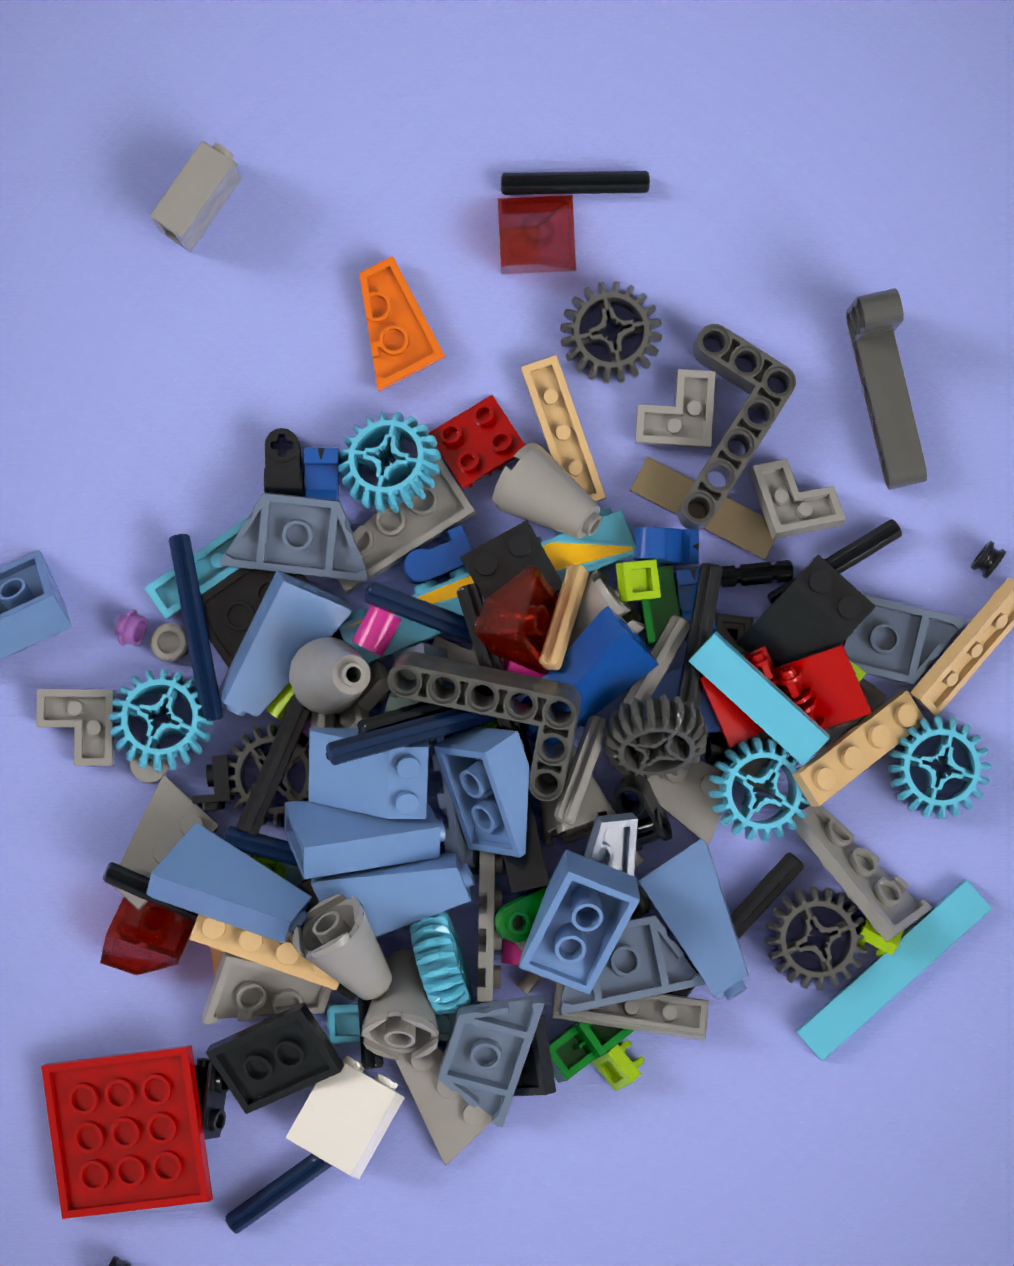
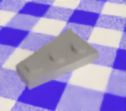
(160, 829)

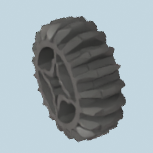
(627, 330)
(655, 736)
(252, 749)
(833, 931)

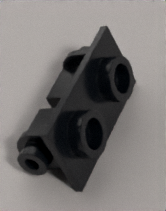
(213, 1097)

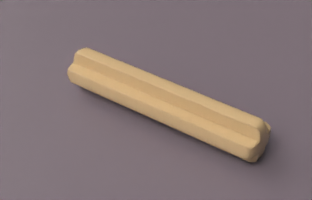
(563, 617)

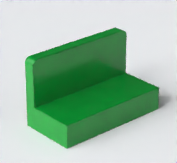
(657, 611)

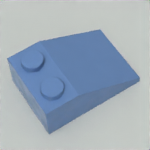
(377, 785)
(488, 787)
(579, 921)

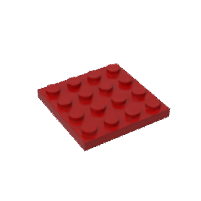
(127, 1132)

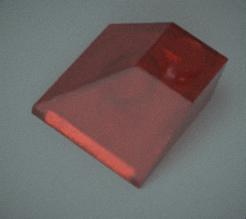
(536, 234)
(518, 619)
(145, 938)

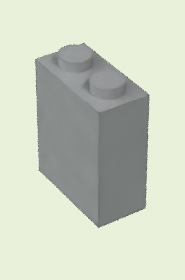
(197, 195)

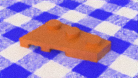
(396, 326)

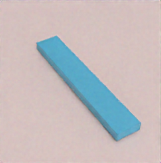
(891, 974)

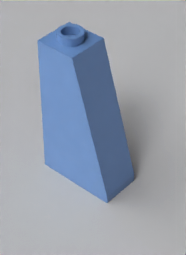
(284, 622)
(345, 841)
(228, 886)
(402, 892)
(697, 913)

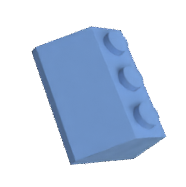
(29, 605)

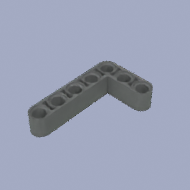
(871, 329)
(742, 428)
(500, 705)

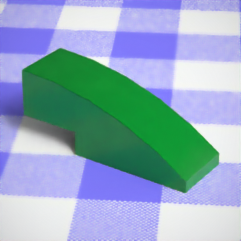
(580, 1046)

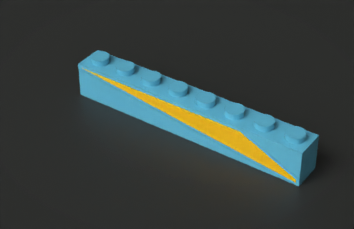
(604, 548)

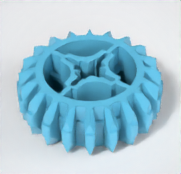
(391, 434)
(144, 712)
(932, 783)
(751, 804)
(441, 963)

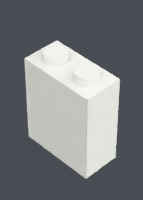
(346, 1118)

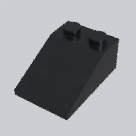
(809, 615)

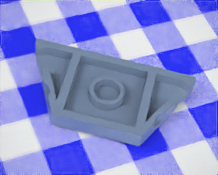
(297, 538)
(900, 640)
(639, 967)
(490, 1052)

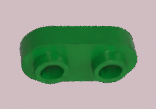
(525, 907)

